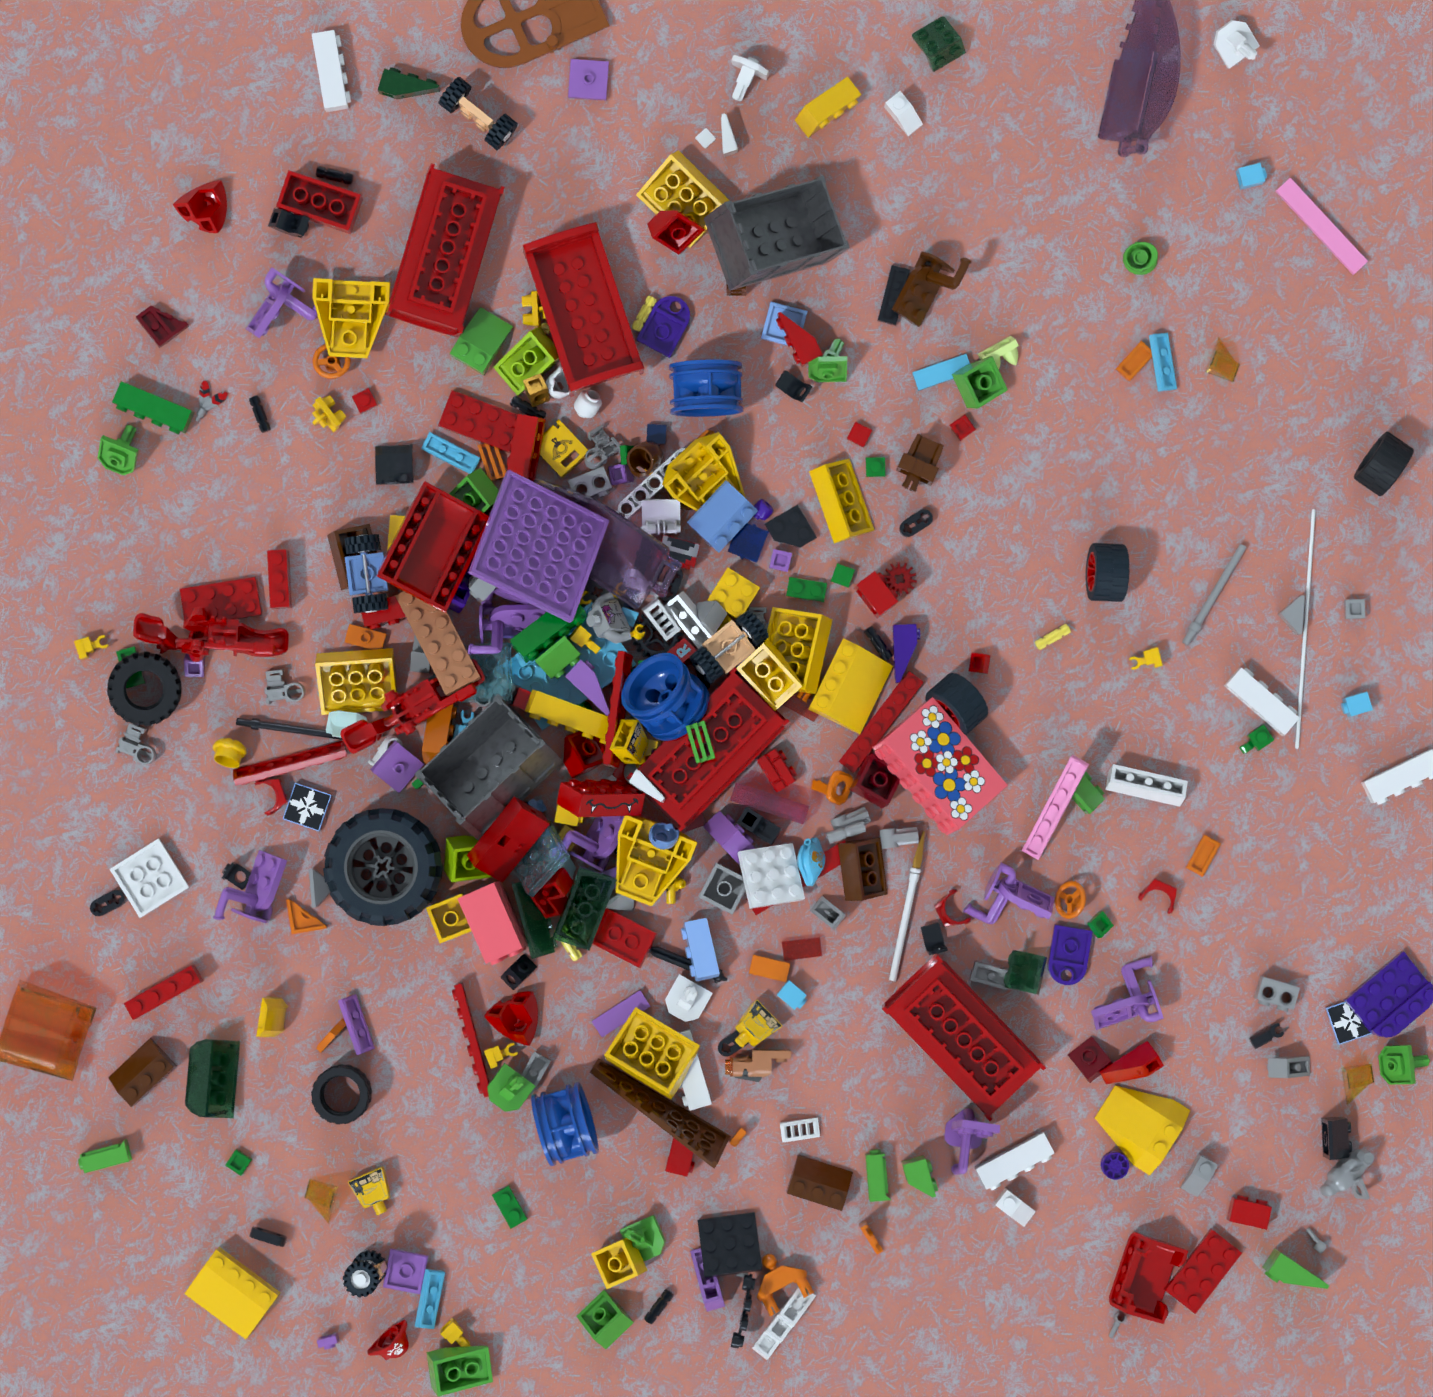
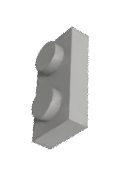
(988, 975)
(535, 1069)

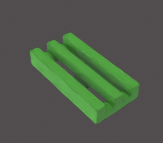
(705, 757)

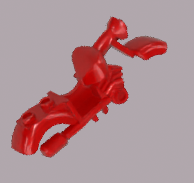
(211, 634)
(407, 710)

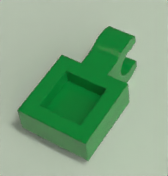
(1258, 738)

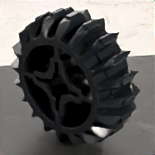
(643, 646)

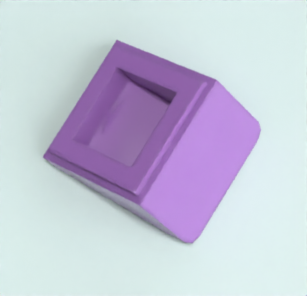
(620, 474)
(193, 669)

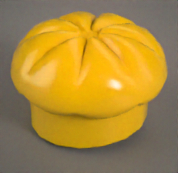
(229, 752)

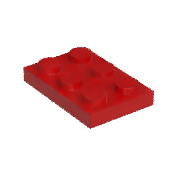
(624, 938)

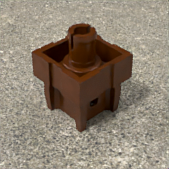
(920, 462)

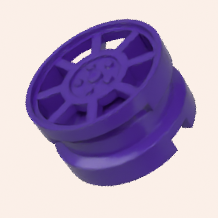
(1114, 1165)

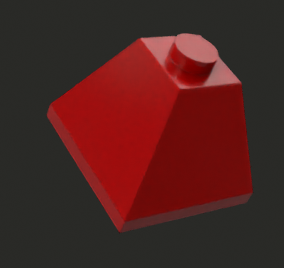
(674, 230)
(582, 754)

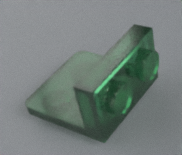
(939, 43)
(1025, 972)

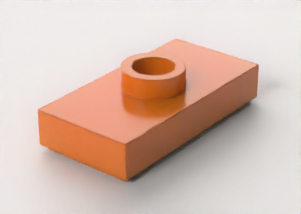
(365, 637)

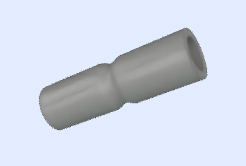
(848, 831)

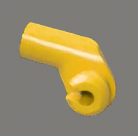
(677, 884)

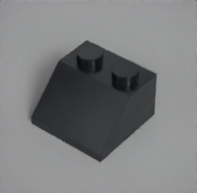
(1335, 1138)

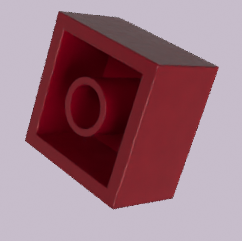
(875, 781)

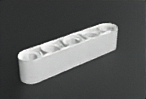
(645, 487)

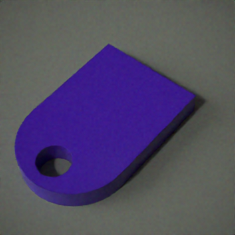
(663, 327)
(1069, 952)

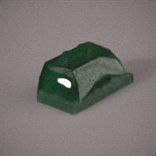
(584, 908)
(212, 1078)

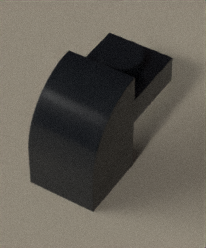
(289, 223)
(759, 825)

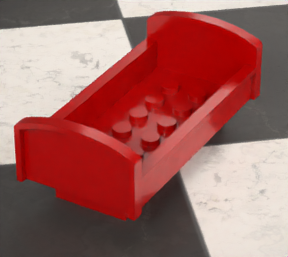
(443, 252)
(582, 307)
(739, 730)
(962, 1035)

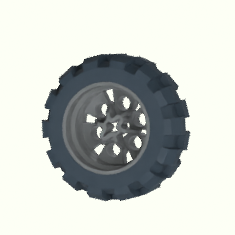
(352, 842)

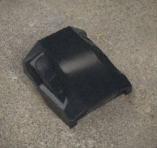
(394, 464)

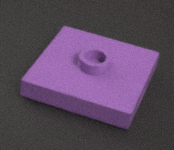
(588, 79)
(397, 766)
(405, 1271)

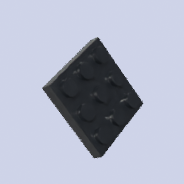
(729, 1245)

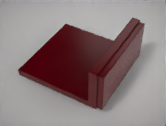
(1090, 1059)

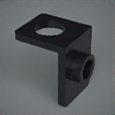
(792, 386)
(230, 871)
(933, 939)
(519, 971)

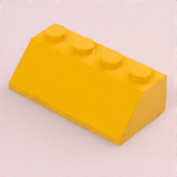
(841, 500)

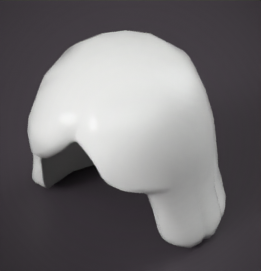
(553, 388)

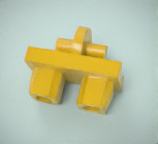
(535, 318)
(324, 414)

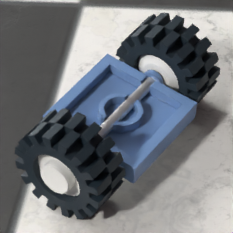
(363, 572)

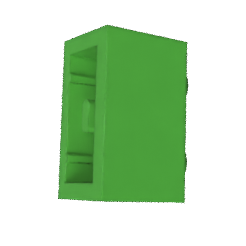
(917, 1174)

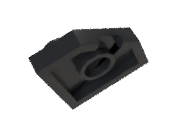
(791, 528)

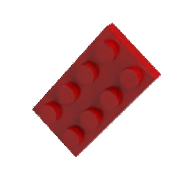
(478, 421)
(223, 599)
(1203, 1271)

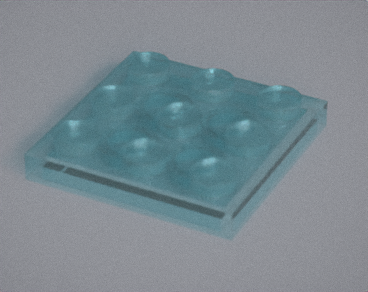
(497, 673)
(541, 861)

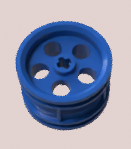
(706, 388)
(651, 701)
(564, 1124)

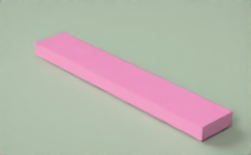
(1321, 226)
(1055, 807)

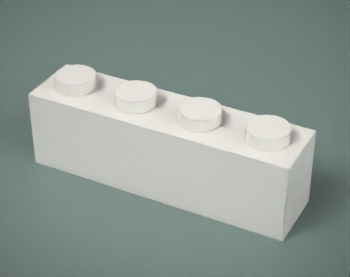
(330, 71)
(687, 617)
(1261, 701)
(1399, 777)
(1146, 785)
(694, 1083)
(1014, 1160)

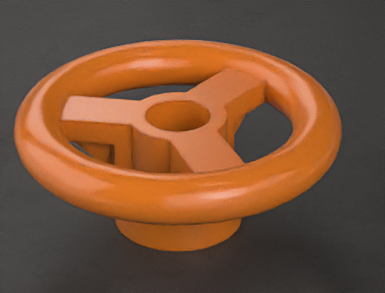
(335, 367)
(1074, 901)

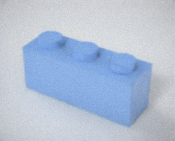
(700, 949)

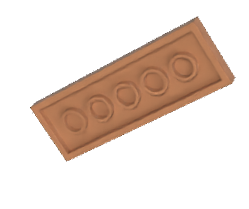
(440, 643)

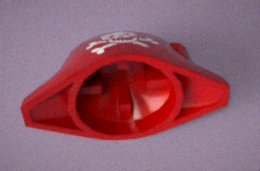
(392, 1342)

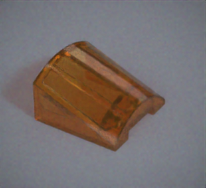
(45, 1031)

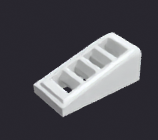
(728, 140)
(652, 605)
(642, 783)
(783, 1125)

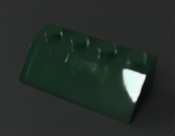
(534, 924)

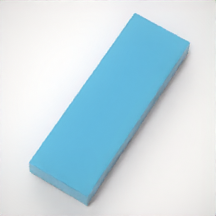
(1162, 362)
(939, 372)
(450, 453)
(429, 1299)

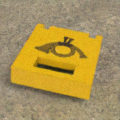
(558, 445)

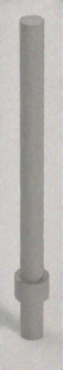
(1195, 626)

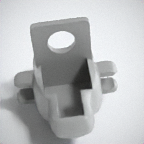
(1348, 1174)

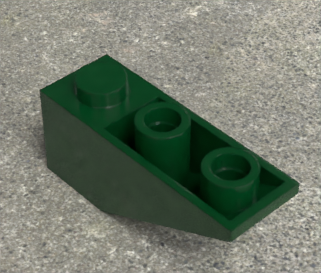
(401, 86)

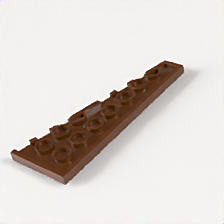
(690, 1130)

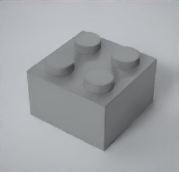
(723, 888)

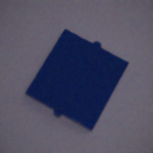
(748, 542)

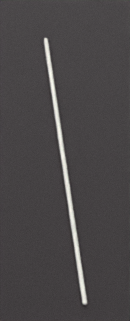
(1305, 628)

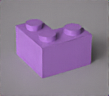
(728, 835)

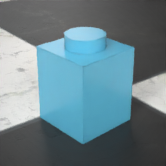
(1251, 176)
(1356, 704)
(792, 995)

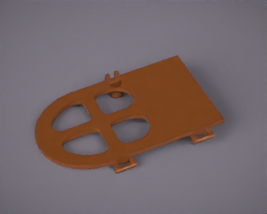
(569, 20)

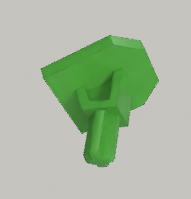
(830, 366)
(119, 454)
(1398, 1064)
(509, 1089)
(646, 1237)

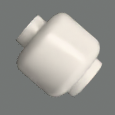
(587, 403)

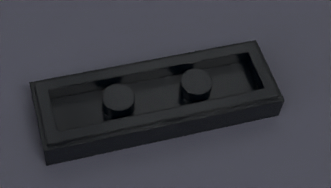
(895, 284)

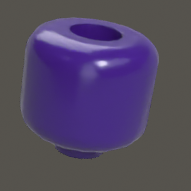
(764, 510)

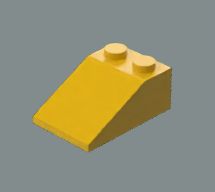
(770, 675)

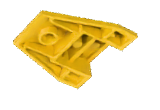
(350, 314)
(701, 471)
(643, 869)
(1142, 1125)

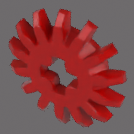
(891, 580)

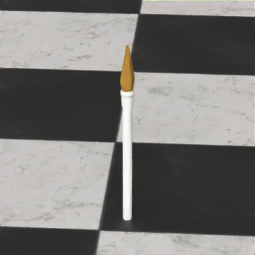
(913, 879)

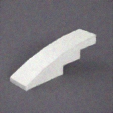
(782, 1323)

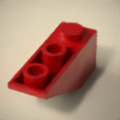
(802, 342)
(1135, 1064)

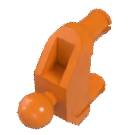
(779, 1278)

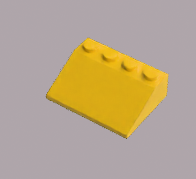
(681, 188)
(802, 642)
(344, 680)
(851, 686)
(652, 1053)
(232, 1292)

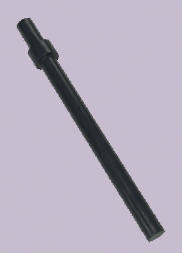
(255, 724)

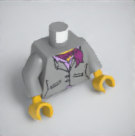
(610, 620)

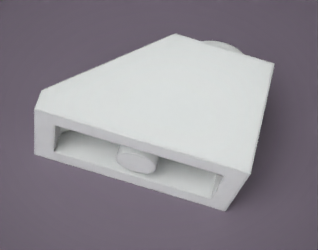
(903, 113)
(1014, 1207)

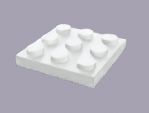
(771, 875)
(149, 878)

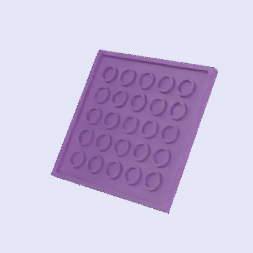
(538, 546)

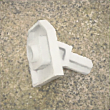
(1235, 42)
(749, 69)
(687, 999)

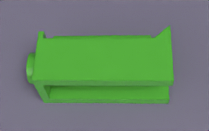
(105, 1157)
(876, 1176)

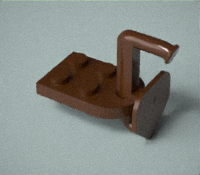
(924, 285)

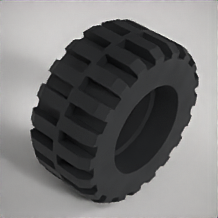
(144, 662)

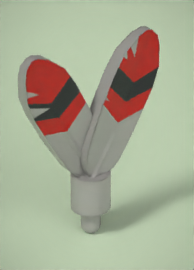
(208, 403)

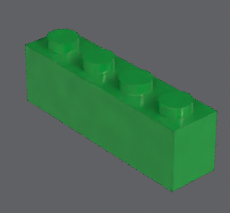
(152, 407)
(544, 633)

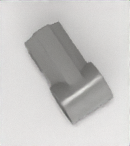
(851, 818)
(894, 837)

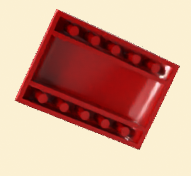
(433, 546)

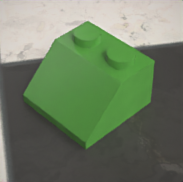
(979, 382)
(476, 491)
(558, 658)
(1087, 795)
(604, 1319)

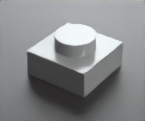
(1354, 609)

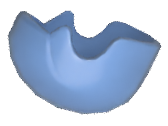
(663, 835)

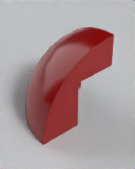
(204, 206)
(516, 1017)

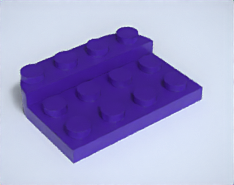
(1392, 997)

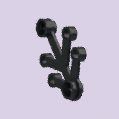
(748, 1284)

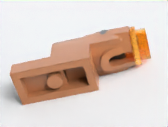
(756, 1067)

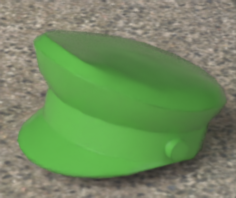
(1140, 258)

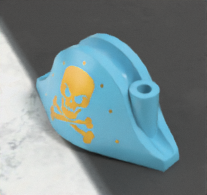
(811, 860)

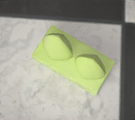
(1005, 348)

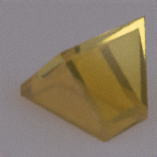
(1222, 363)
(1356, 1080)
(322, 1197)

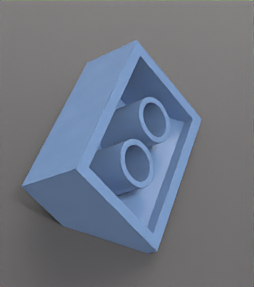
(722, 516)

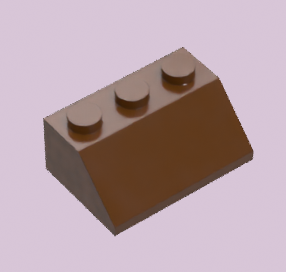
(338, 549)
(862, 869)
(141, 1072)
(819, 1182)

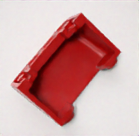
(1144, 1275)

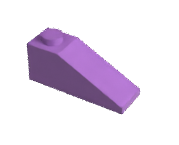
(587, 682)
(709, 1287)

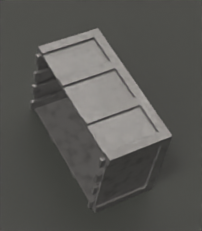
(776, 233)
(489, 766)

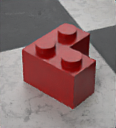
(552, 895)

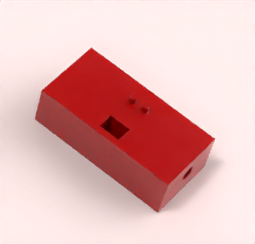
(508, 839)

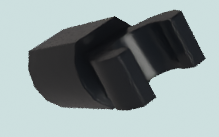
(1265, 1036)

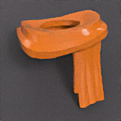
(830, 789)

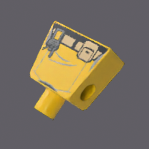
(630, 742)
(756, 1025)
(372, 1189)

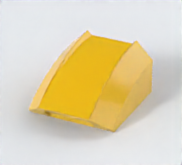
(271, 1017)

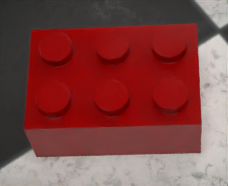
(876, 594)

